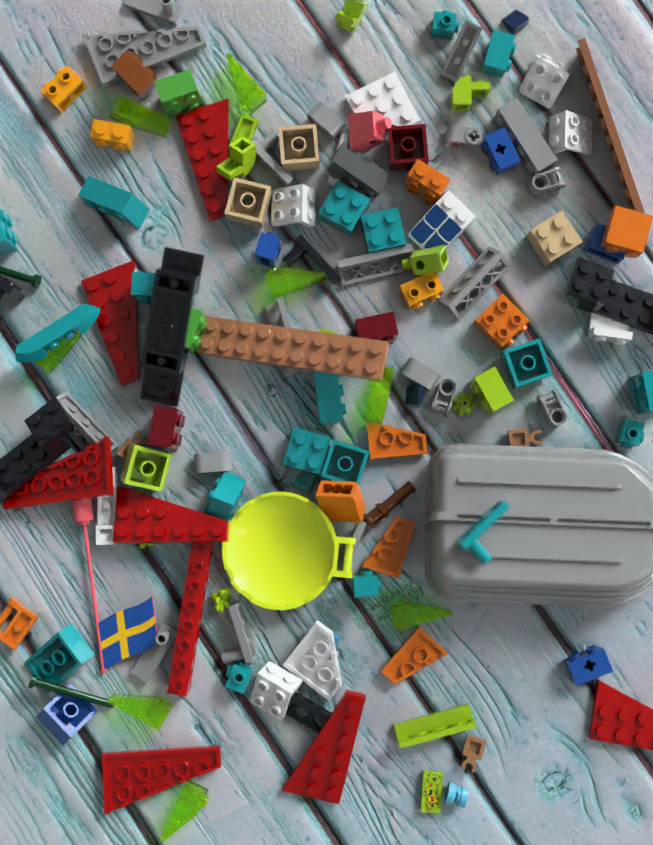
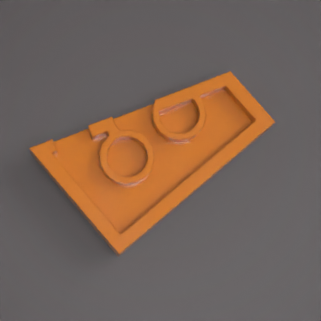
(394, 442)
(391, 549)
(412, 656)

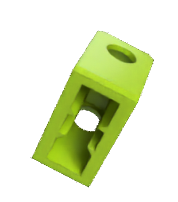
(427, 260)

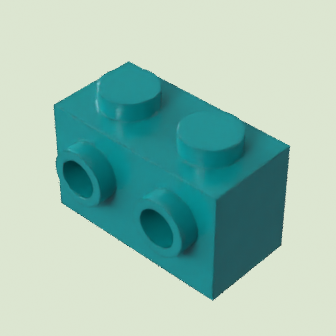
(498, 54)
(366, 584)

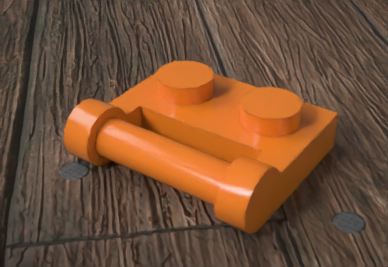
(19, 625)

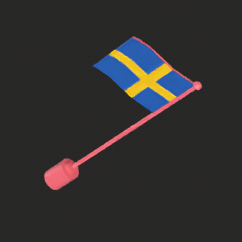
(124, 631)

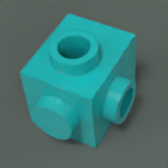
(444, 25)
(630, 433)
(238, 676)

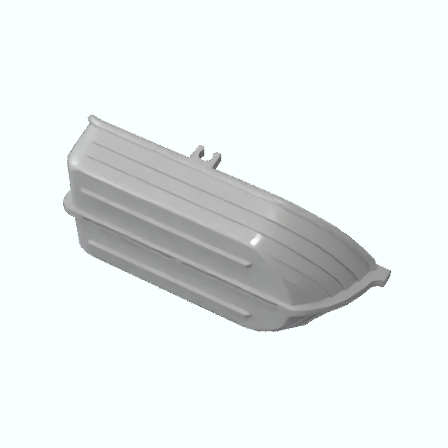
(571, 531)

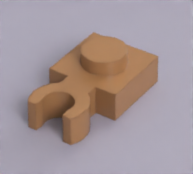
(521, 437)
(122, 451)
(472, 749)

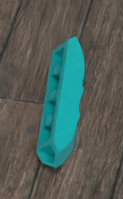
(47, 339)

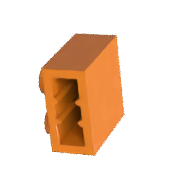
(426, 182)
(626, 232)
(501, 322)
(341, 501)

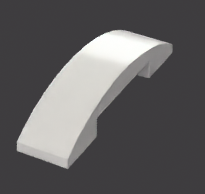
(106, 515)

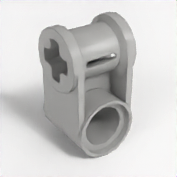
(460, 137)
(549, 180)
(443, 399)
(551, 407)

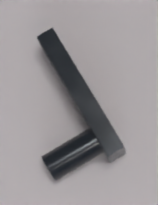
(305, 247)

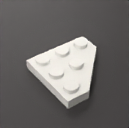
(386, 98)
(317, 661)

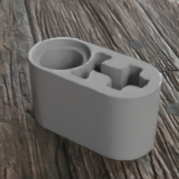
(326, 120)
(420, 374)
(212, 462)

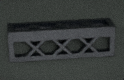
(311, 707)

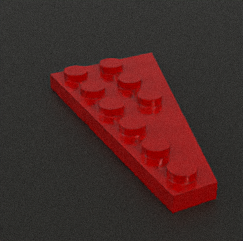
(207, 145)
(117, 318)
(70, 479)
(153, 520)
(620, 719)
(327, 759)
(142, 773)

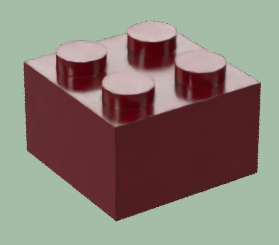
(406, 145)
(377, 327)
(166, 427)

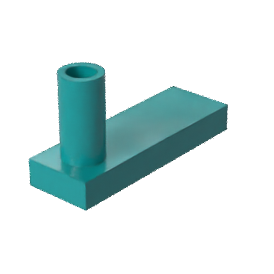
(470, 537)

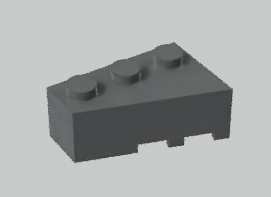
(357, 172)

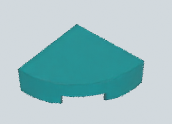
(305, 481)

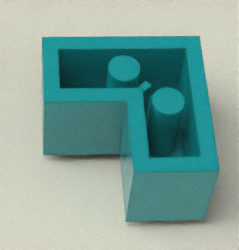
(225, 496)

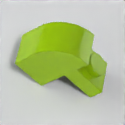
(351, 15)
(464, 91)
(241, 159)

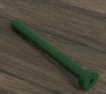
(34, 280)
(34, 681)

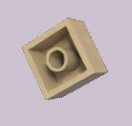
(299, 147)
(248, 203)
(553, 238)

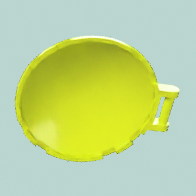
(283, 551)

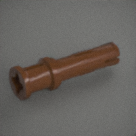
(382, 510)

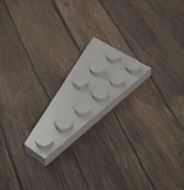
(151, 46)

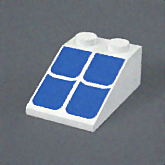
(442, 223)

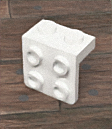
(544, 80)
(570, 133)
(293, 206)
(605, 329)
(274, 689)

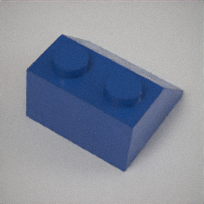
(65, 716)

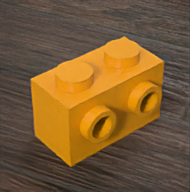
(63, 88)
(112, 135)
(421, 290)

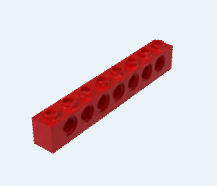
(190, 618)

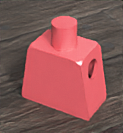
(367, 130)

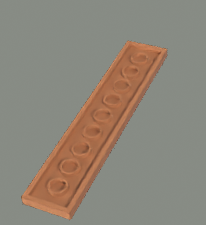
(608, 126)
(294, 348)

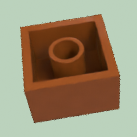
(134, 74)

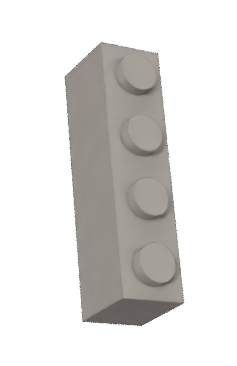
(525, 137)

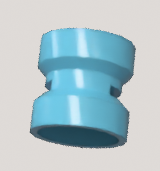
(456, 794)

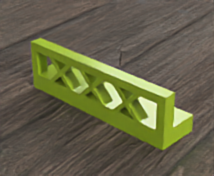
(434, 725)

